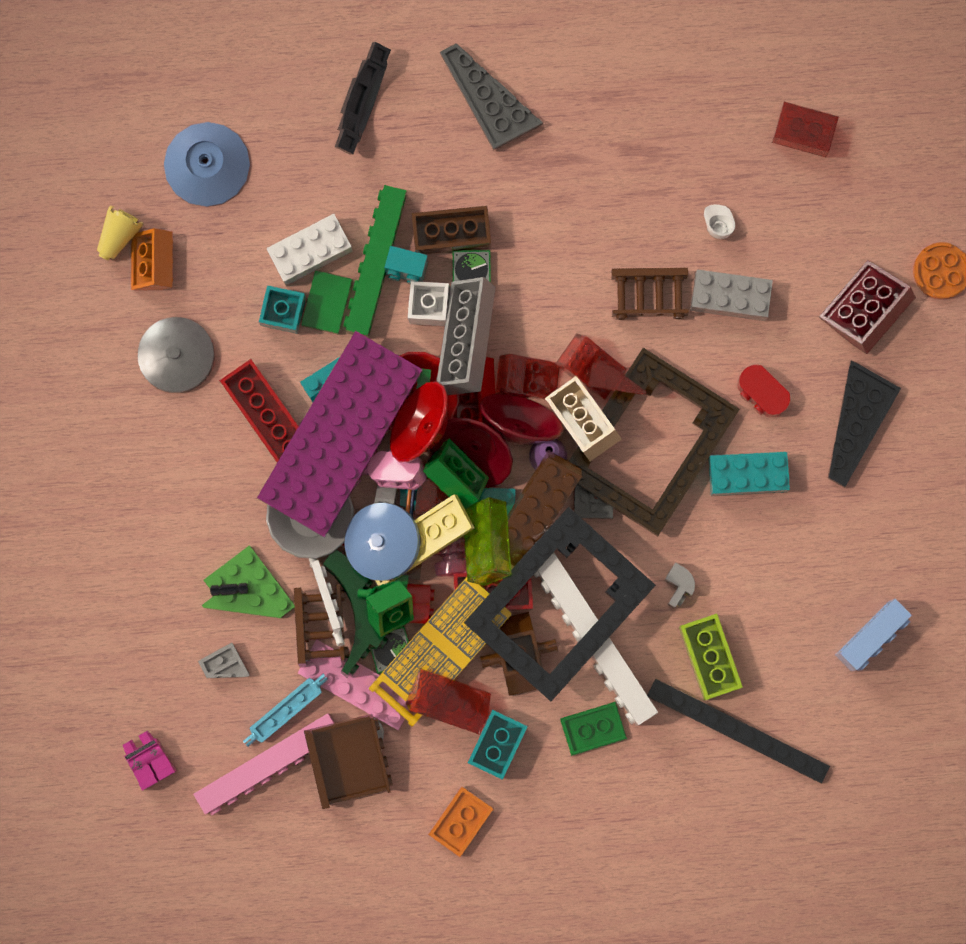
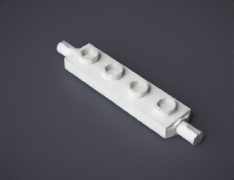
(330, 605)

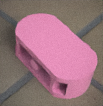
(392, 474)

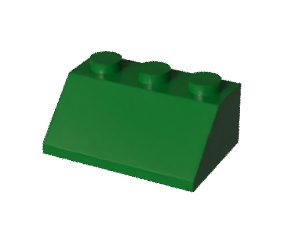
(456, 473)

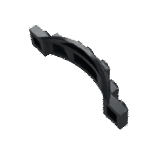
(361, 98)

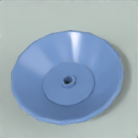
(209, 182)

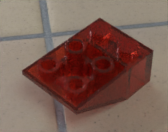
(578, 358)
(526, 376)

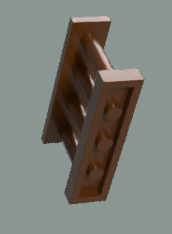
(658, 275)
(303, 636)

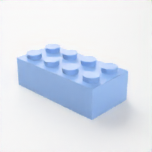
(873, 635)

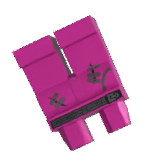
(142, 758)

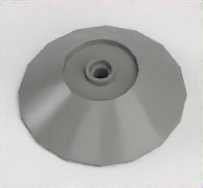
(304, 542)

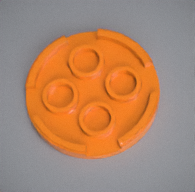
(940, 270)

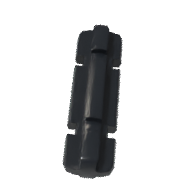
(229, 589)

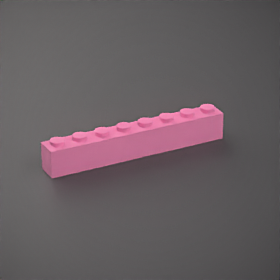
(257, 770)

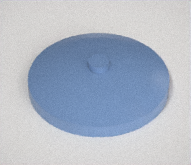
(382, 541)

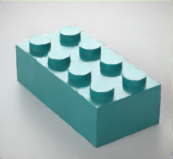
(748, 473)

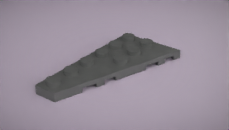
(493, 106)

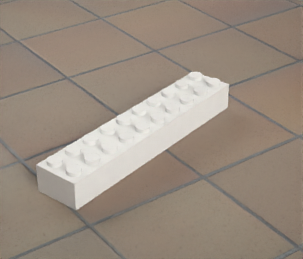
(607, 658)

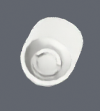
(719, 221)

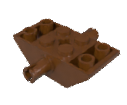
(521, 631)

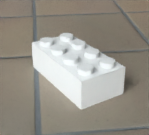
(309, 249)

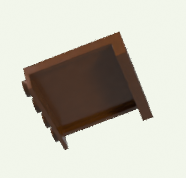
(348, 760)

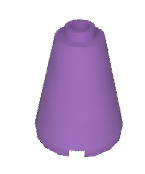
(539, 450)

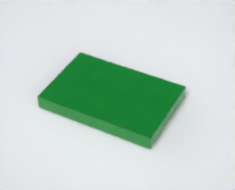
(326, 302)
(593, 728)

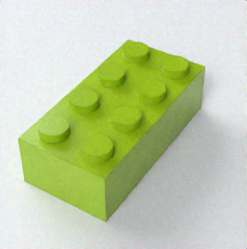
(710, 657)

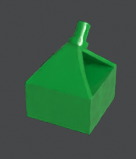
(388, 606)

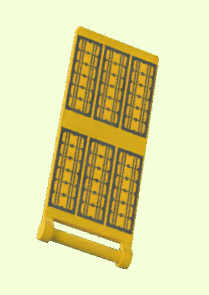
(439, 646)

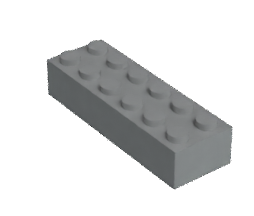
(466, 336)

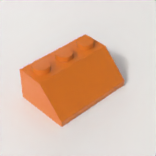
(152, 260)

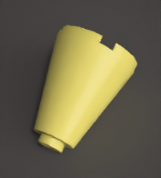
(117, 232)

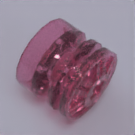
(453, 559)

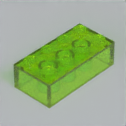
(488, 542)

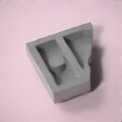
(224, 664)

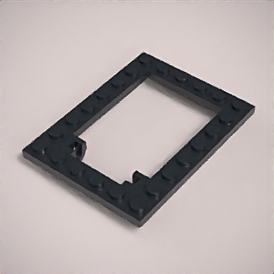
(626, 591)

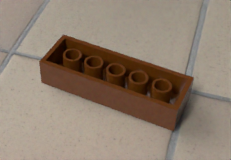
(540, 503)

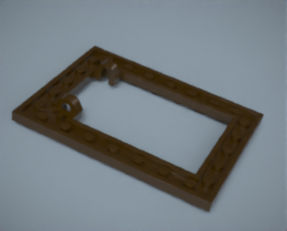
(713, 419)

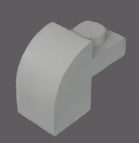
(683, 581)

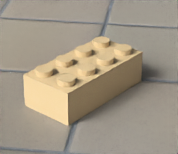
(583, 418)

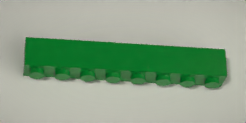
(372, 270)

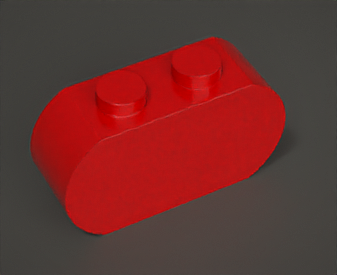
(763, 391)

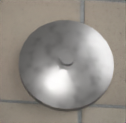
(176, 355)

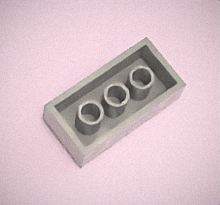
(731, 295)

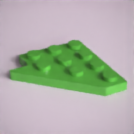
(264, 593)

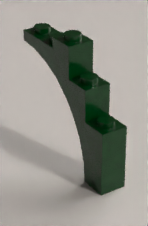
(365, 635)

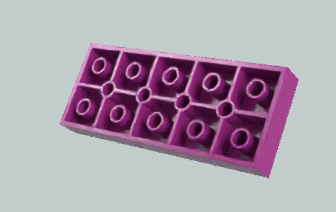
(340, 434)

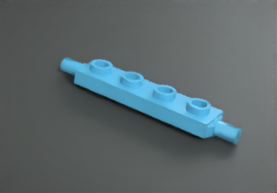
(285, 710)

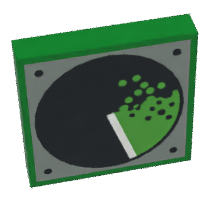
(471, 264)
(396, 642)

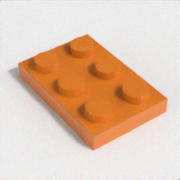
(460, 821)

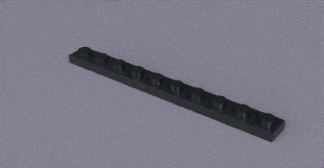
(738, 731)

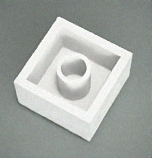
(428, 303)

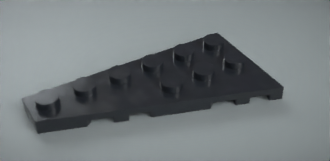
(862, 410)

